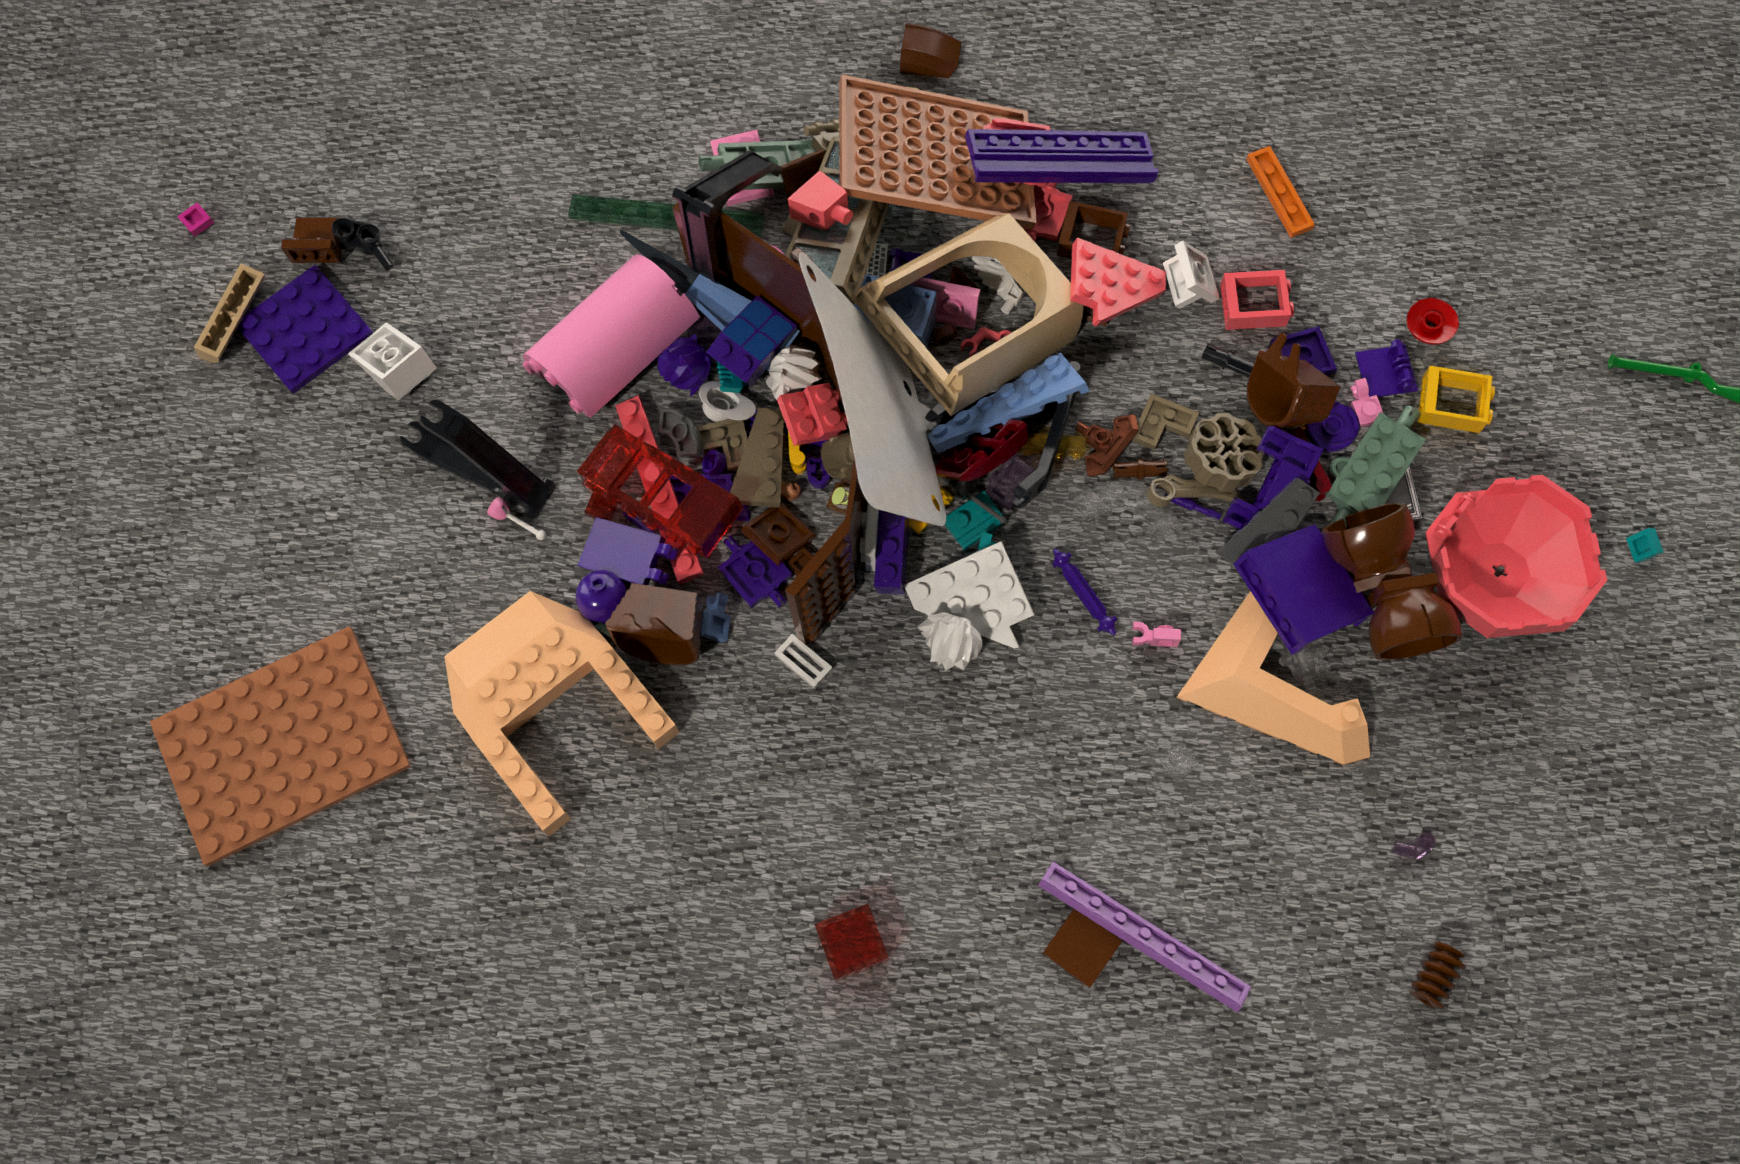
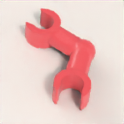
(983, 333)

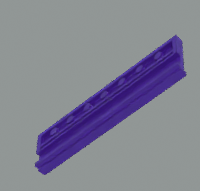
(1060, 156)

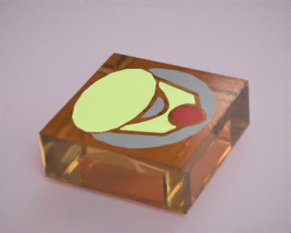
(839, 498)

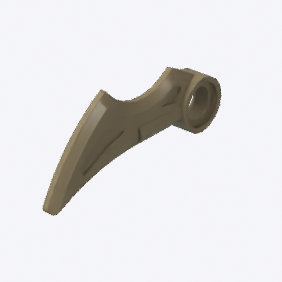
(1183, 488)

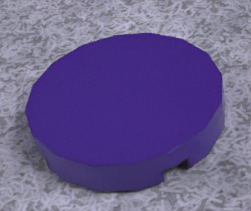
(1336, 431)

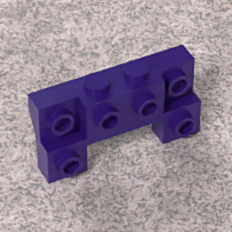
(1292, 460)

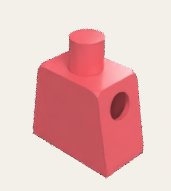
(820, 203)

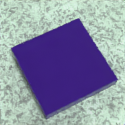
(1312, 349)

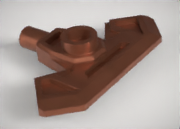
(1107, 443)

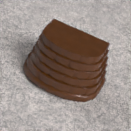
(1288, 389)
(658, 624)

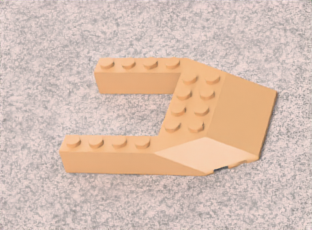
(521, 667)

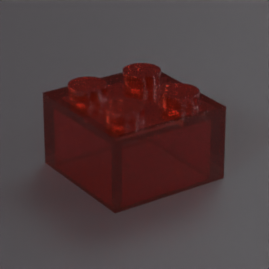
(852, 942)

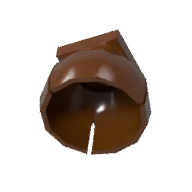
(1373, 545)
(1411, 618)

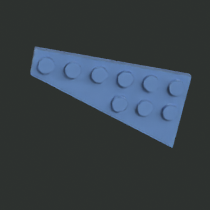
(1013, 401)

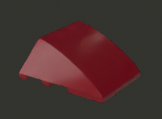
(983, 452)

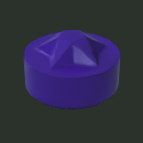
(714, 462)

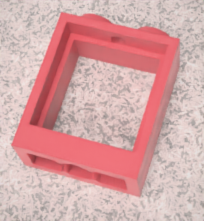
(1255, 319)

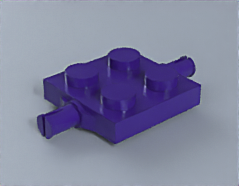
(754, 573)

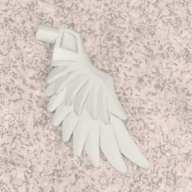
(1000, 280)

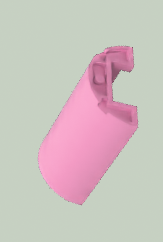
(612, 335)

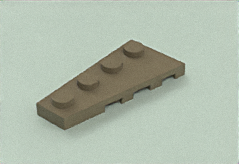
(761, 463)

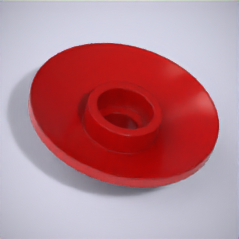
(1436, 312)

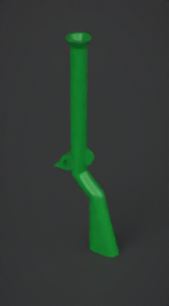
(1688, 375)

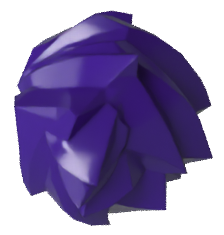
(685, 364)

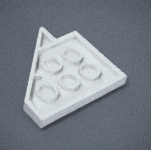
(979, 589)

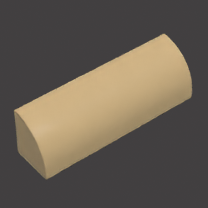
(228, 313)

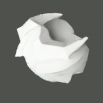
(792, 371)
(951, 640)

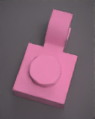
(1364, 407)
(1161, 636)

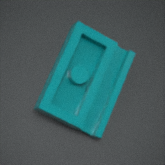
(971, 520)

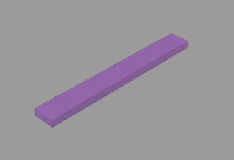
(1145, 937)

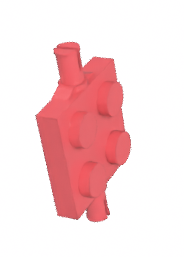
(1050, 212)

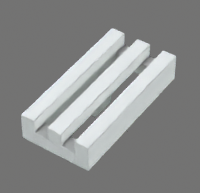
(820, 676)

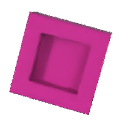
(195, 219)

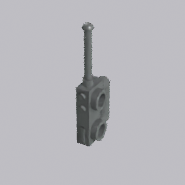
(965, 490)

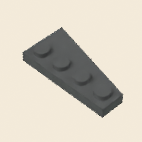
(1274, 521)

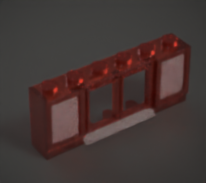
(699, 518)

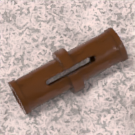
(1139, 469)

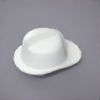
(724, 405)

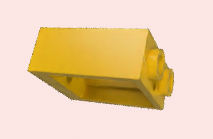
(1456, 379)

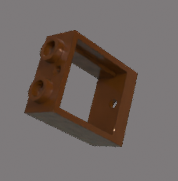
(1095, 216)

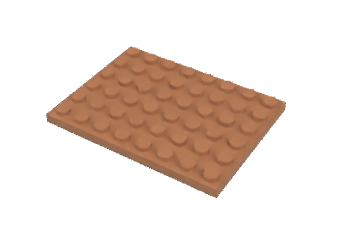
(914, 152)
(279, 745)

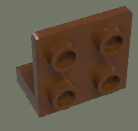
(312, 242)

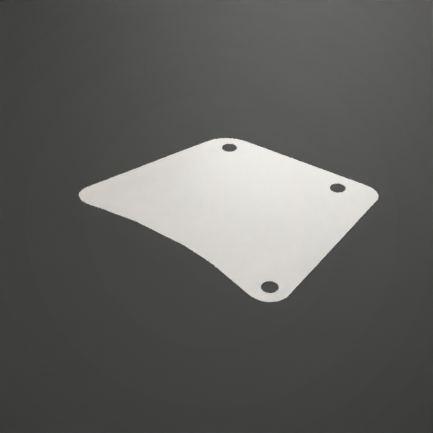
(882, 418)

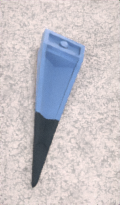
(713, 300)

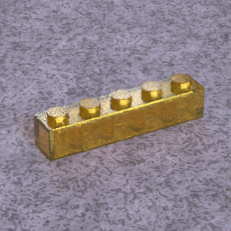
(1070, 446)

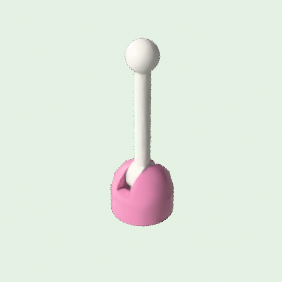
(500, 510)

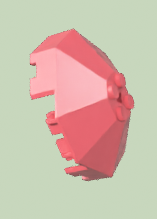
(1539, 540)

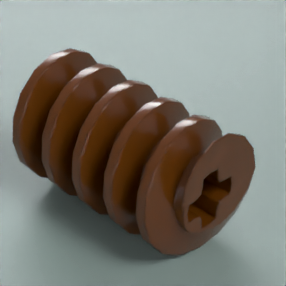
(1437, 975)

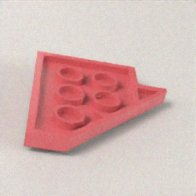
(1111, 281)

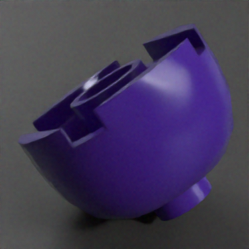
(599, 595)

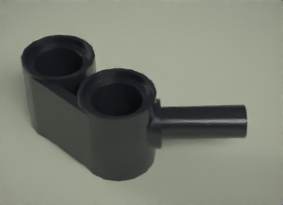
(357, 233)

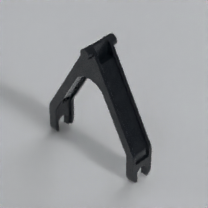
(703, 202)
(474, 456)
(1037, 480)

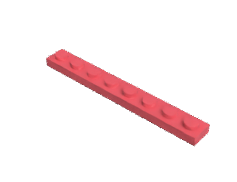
(635, 421)

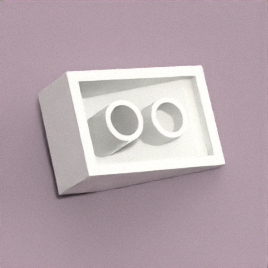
(393, 360)

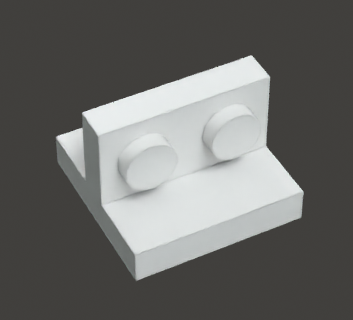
(1190, 276)

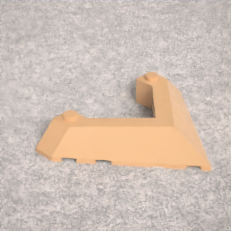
(1236, 687)

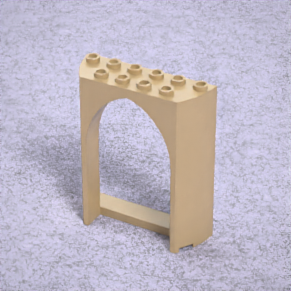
(1052, 327)

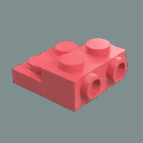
(812, 414)

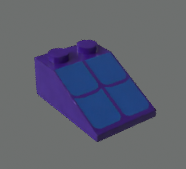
(752, 340)

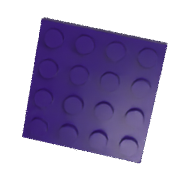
(304, 329)

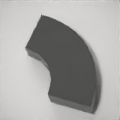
(683, 432)

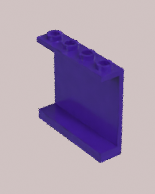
(1302, 588)

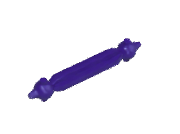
(1084, 592)

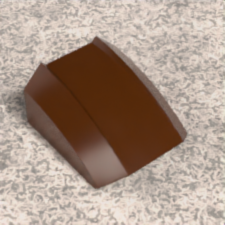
(928, 52)

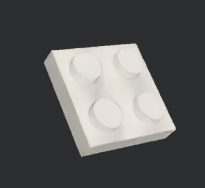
(868, 542)

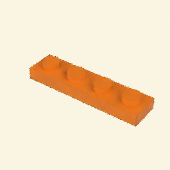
(1280, 192)

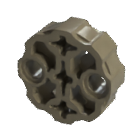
(1220, 434)

